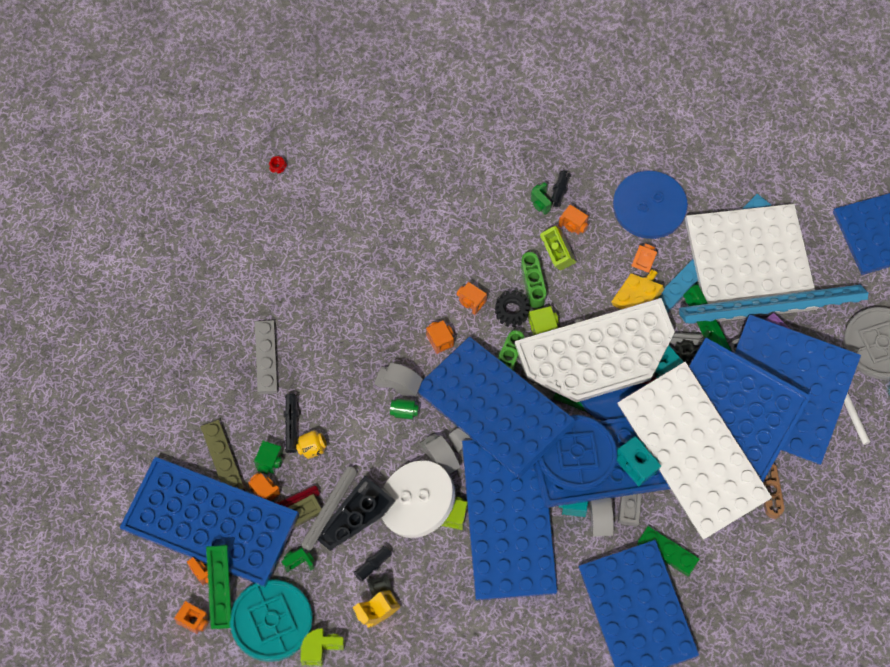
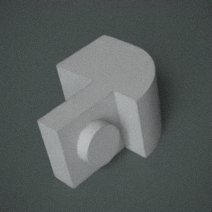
(400, 378)
(440, 453)
(601, 517)

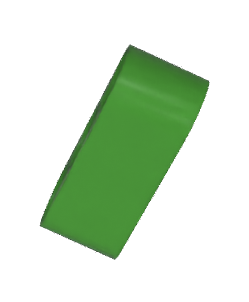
(533, 272)
(510, 350)

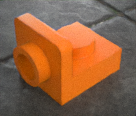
(644, 258)
(199, 570)

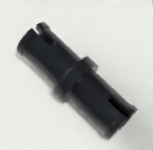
(560, 188)
(372, 563)

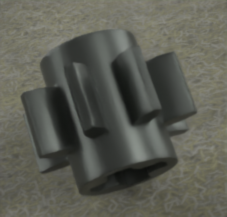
(686, 346)

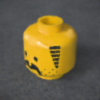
(311, 444)

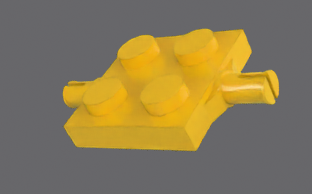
(637, 291)

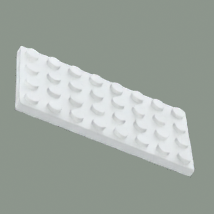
(694, 450)

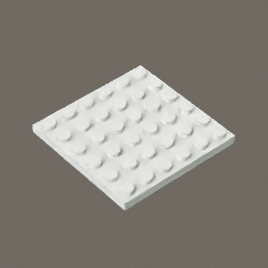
(749, 255)

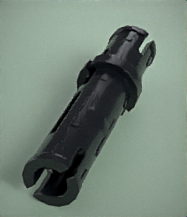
(291, 415)

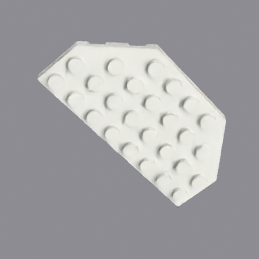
(599, 352)

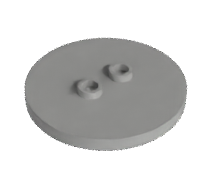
(870, 337)

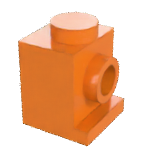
(574, 220)
(471, 297)
(263, 487)
(188, 612)

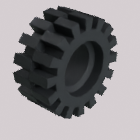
(508, 318)

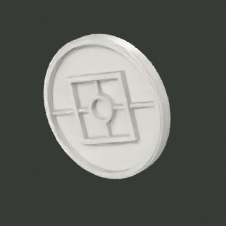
(422, 498)

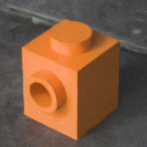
(440, 336)

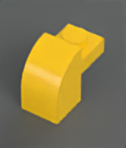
(377, 609)

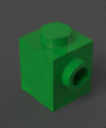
(268, 458)

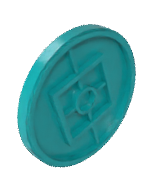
(271, 621)

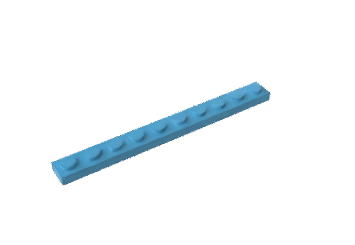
(688, 277)
(769, 304)

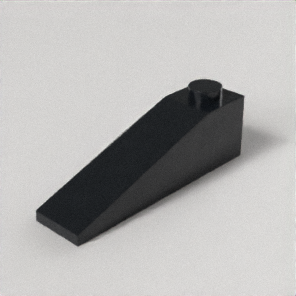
(361, 508)

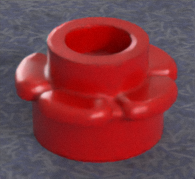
(277, 160)

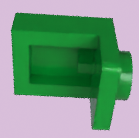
(539, 200)
(296, 558)

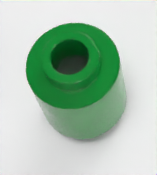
(404, 409)

